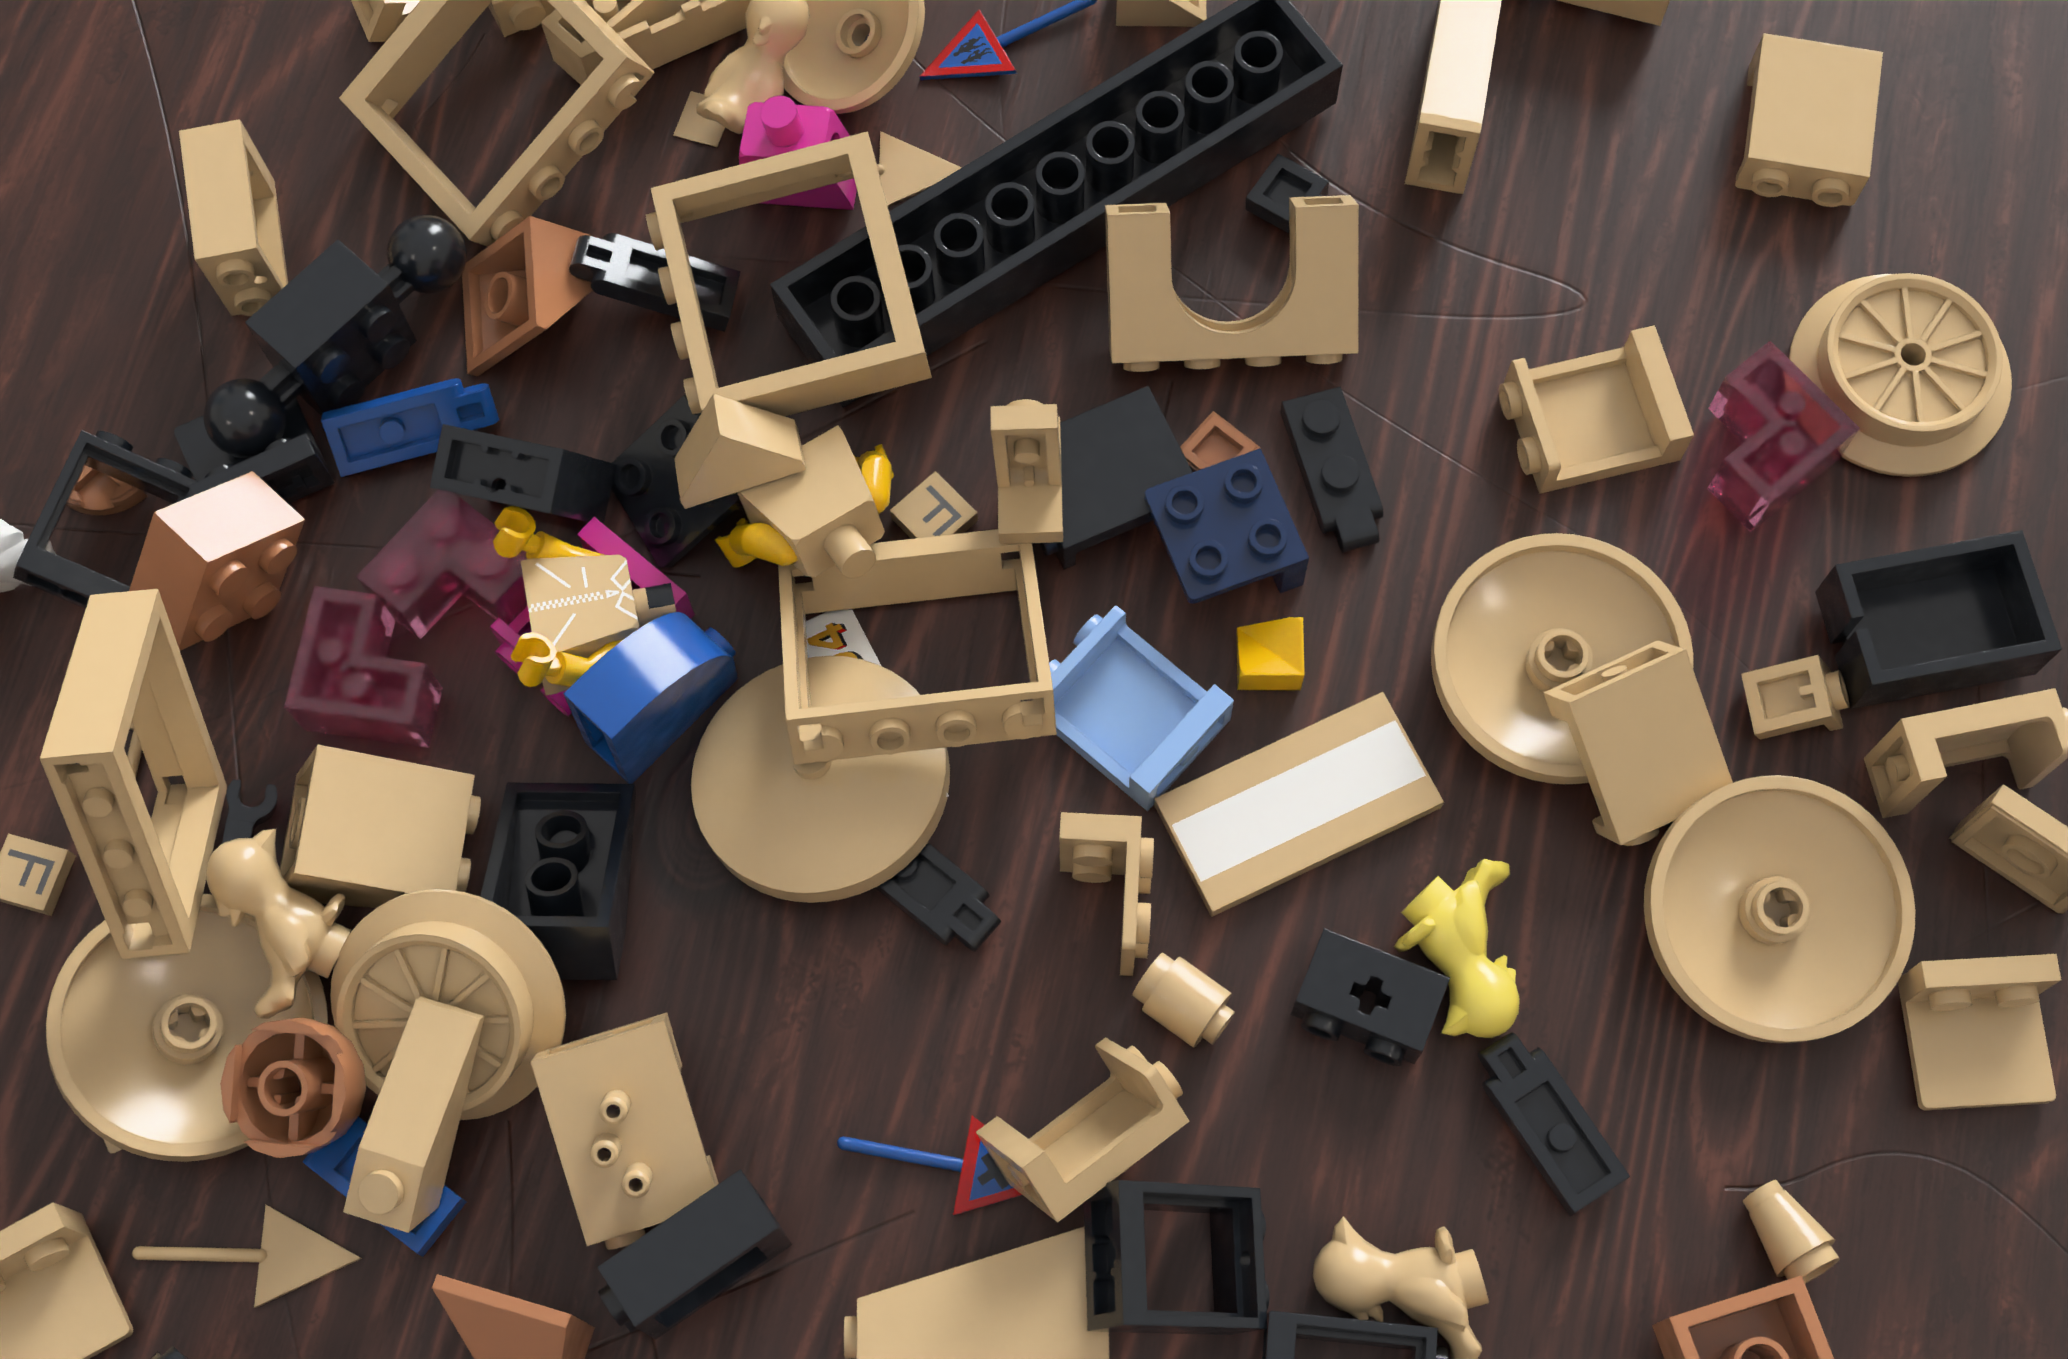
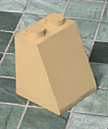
(376, 828)

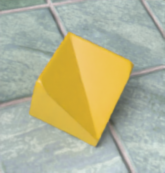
(1271, 655)

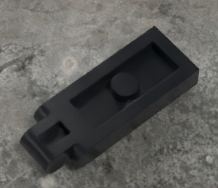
(629, 273)
(1334, 467)
(942, 899)
(1550, 1123)

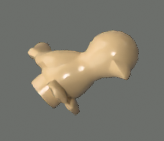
(755, 69)
(290, 925)
(1423, 1282)

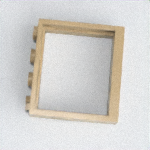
(541, 170)
(762, 181)
(904, 574)
(140, 867)

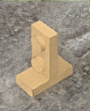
(1028, 472)

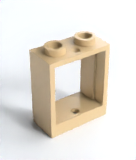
(233, 216)

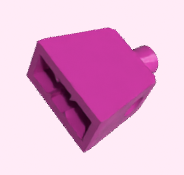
(783, 127)

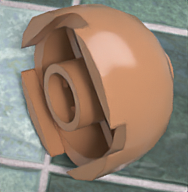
(293, 1086)

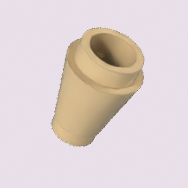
(1790, 1234)

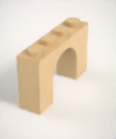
(1308, 317)

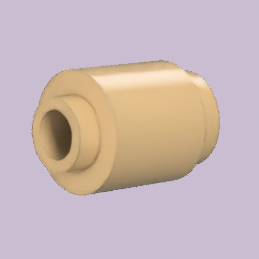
(1184, 1000)

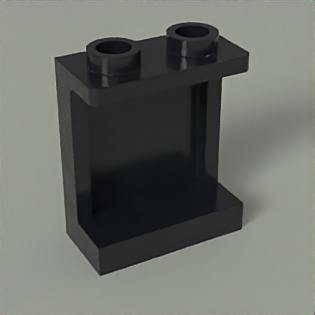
(1108, 466)

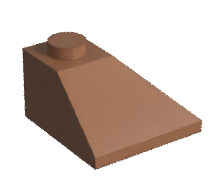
(518, 290)
(510, 1327)

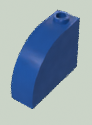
(650, 691)

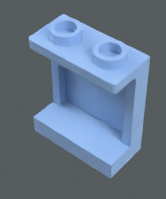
(1132, 708)

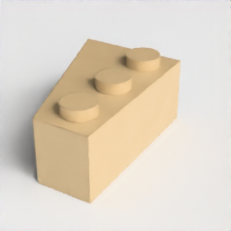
(651, 28)

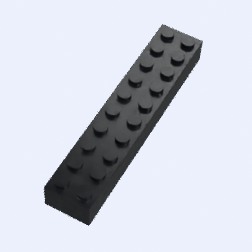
(1044, 192)

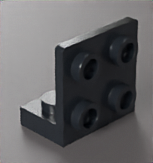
(288, 465)
(650, 492)

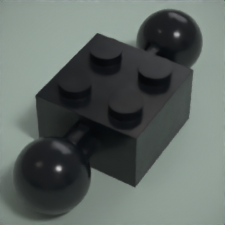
(333, 332)

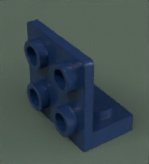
(1228, 528)

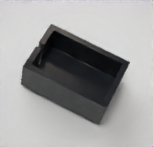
(1937, 619)

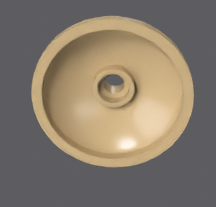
(836, 65)

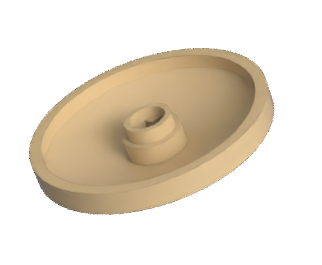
(1532, 622)
(814, 825)
(1779, 909)
(149, 1036)

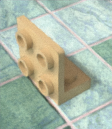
(1108, 845)
(1979, 1031)
(56, 1290)

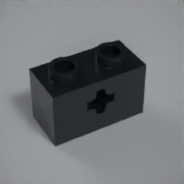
(1403, 1003)

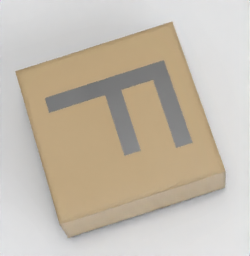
(933, 510)
(33, 873)

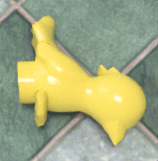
(1454, 938)

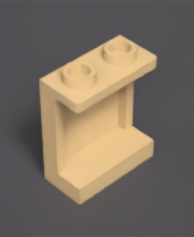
(1810, 120)
(1597, 414)
(1642, 740)
(1914, 753)
(1093, 1137)

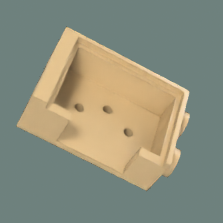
(647, 1137)

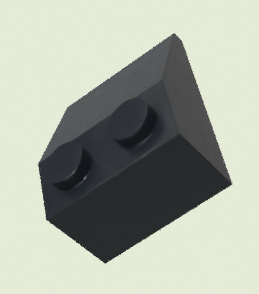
(566, 870)

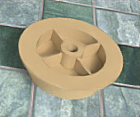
(1909, 368)
(461, 955)

